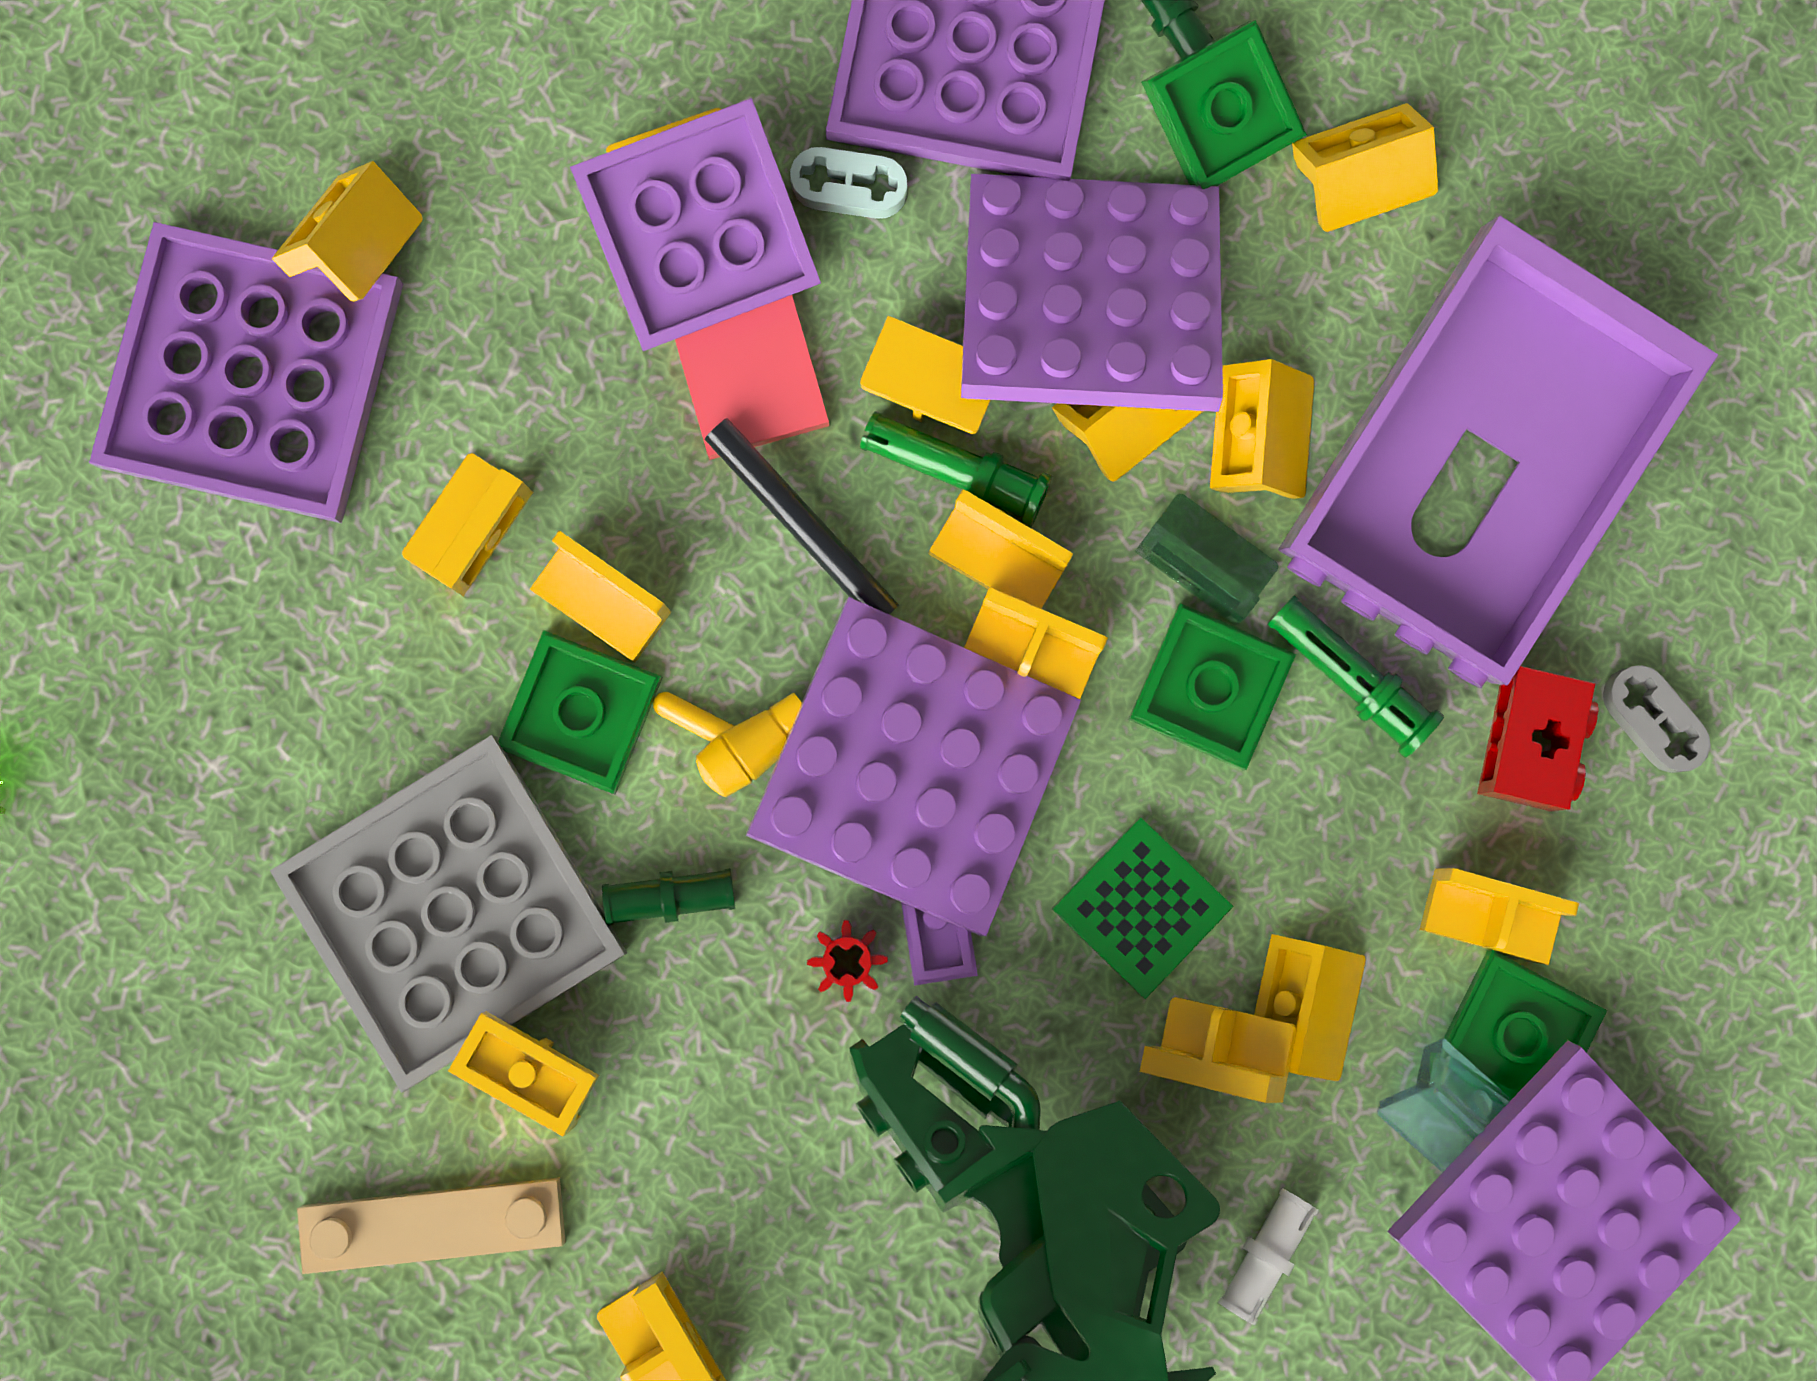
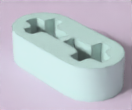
(851, 168)

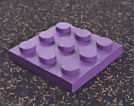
(696, 224)

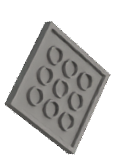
(447, 911)

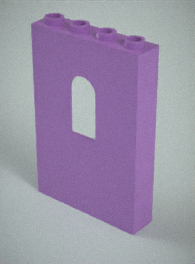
(1549, 375)

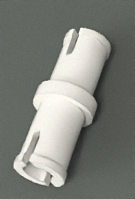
(1268, 1256)

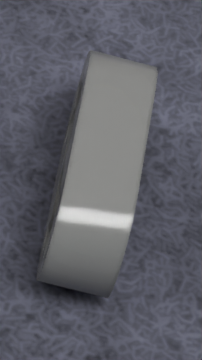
(1667, 709)

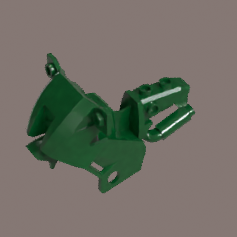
(1061, 1197)

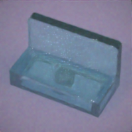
(1445, 1106)

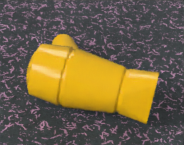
(734, 752)

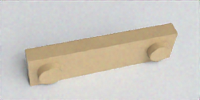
(431, 1225)

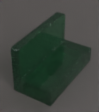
(1208, 559)

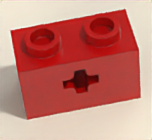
(1515, 764)

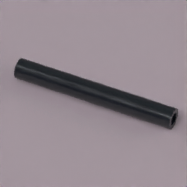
(798, 517)

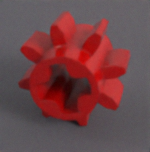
(848, 979)

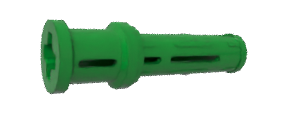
(982, 476)
(1386, 689)

